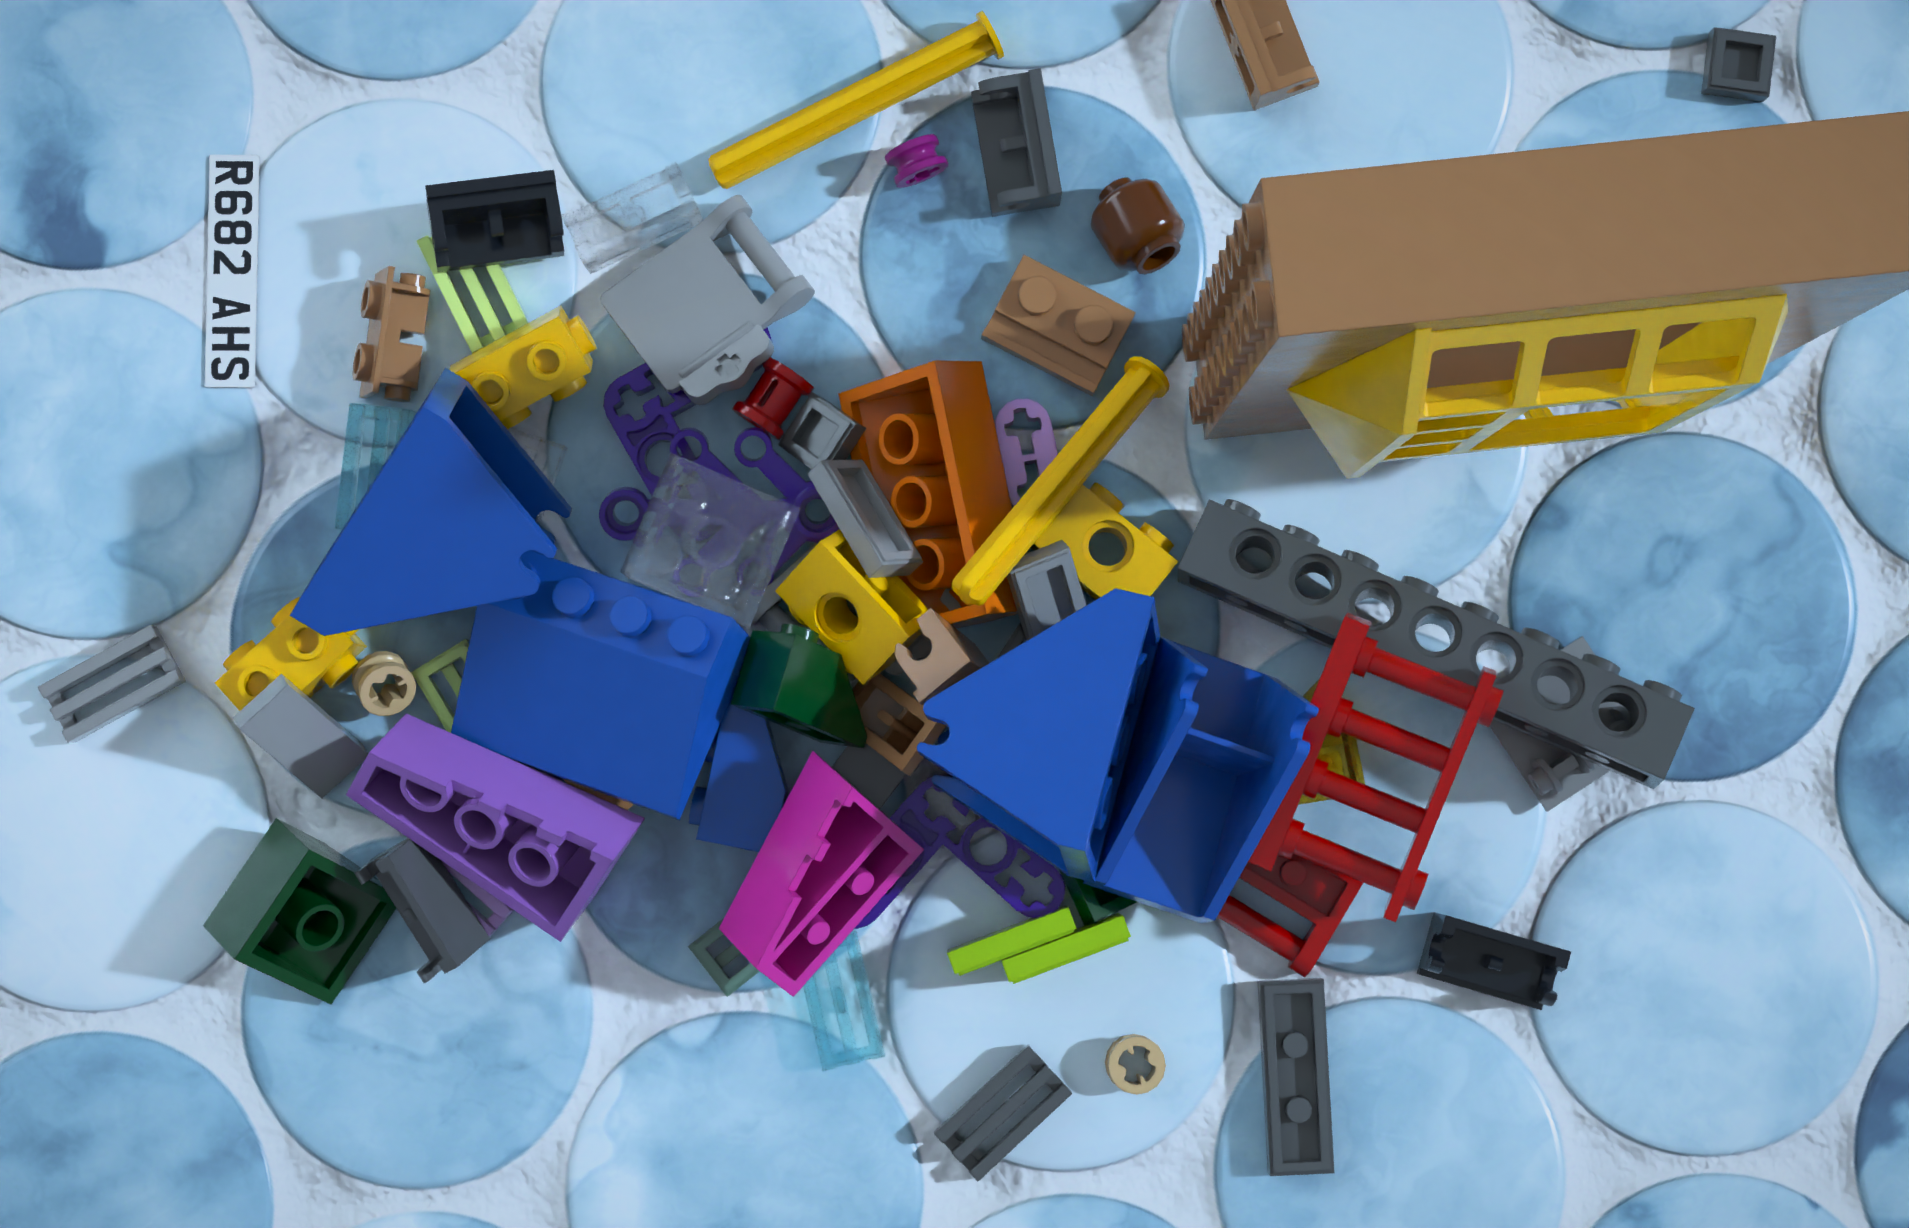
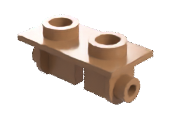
(391, 310)

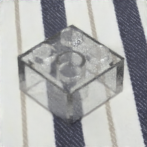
(709, 540)

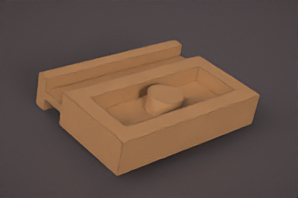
(1058, 325)

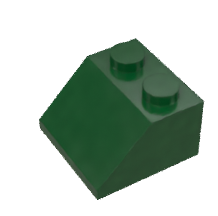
(300, 913)

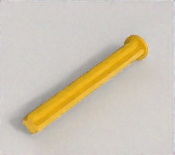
(856, 102)
(1060, 481)

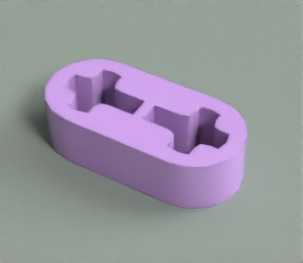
(1042, 444)

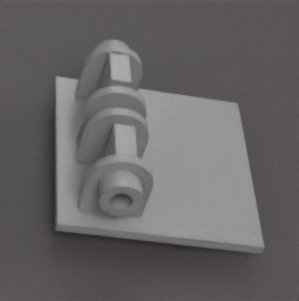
(1546, 768)

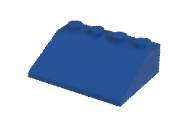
(600, 683)

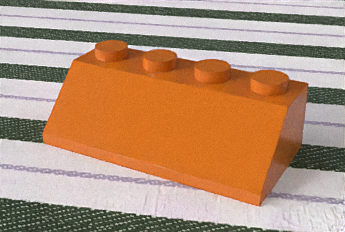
(941, 471)

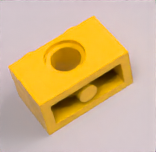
(1096, 511)
(884, 606)

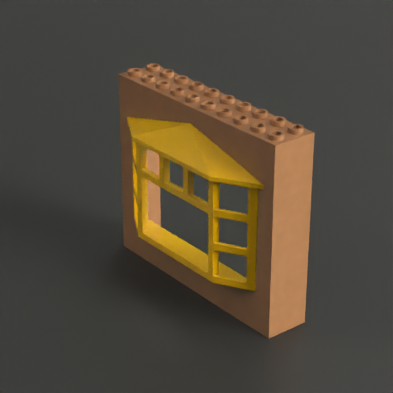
(1483, 288)

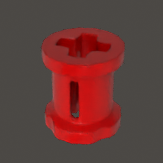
(773, 398)

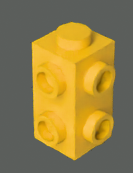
(530, 364)
(295, 652)

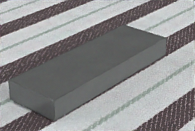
(1295, 1077)

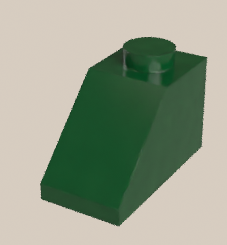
(799, 686)

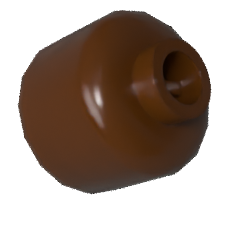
(1137, 225)

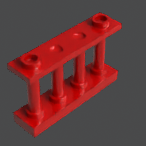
(1358, 654)

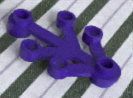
(771, 464)

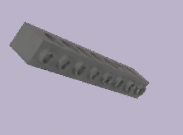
(1654, 708)

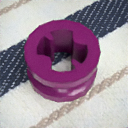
(916, 160)

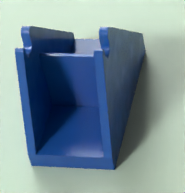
(437, 522)
(1050, 730)
(1201, 781)

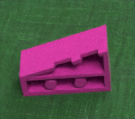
(815, 876)

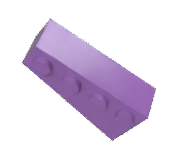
(496, 821)

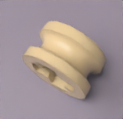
(393, 697)
(1152, 1055)

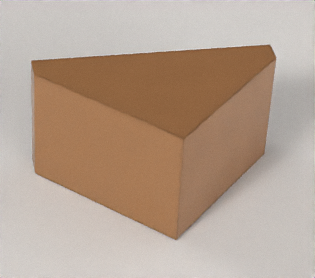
(895, 722)

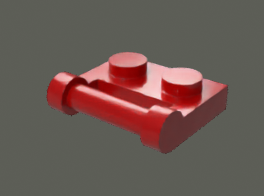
(1307, 890)

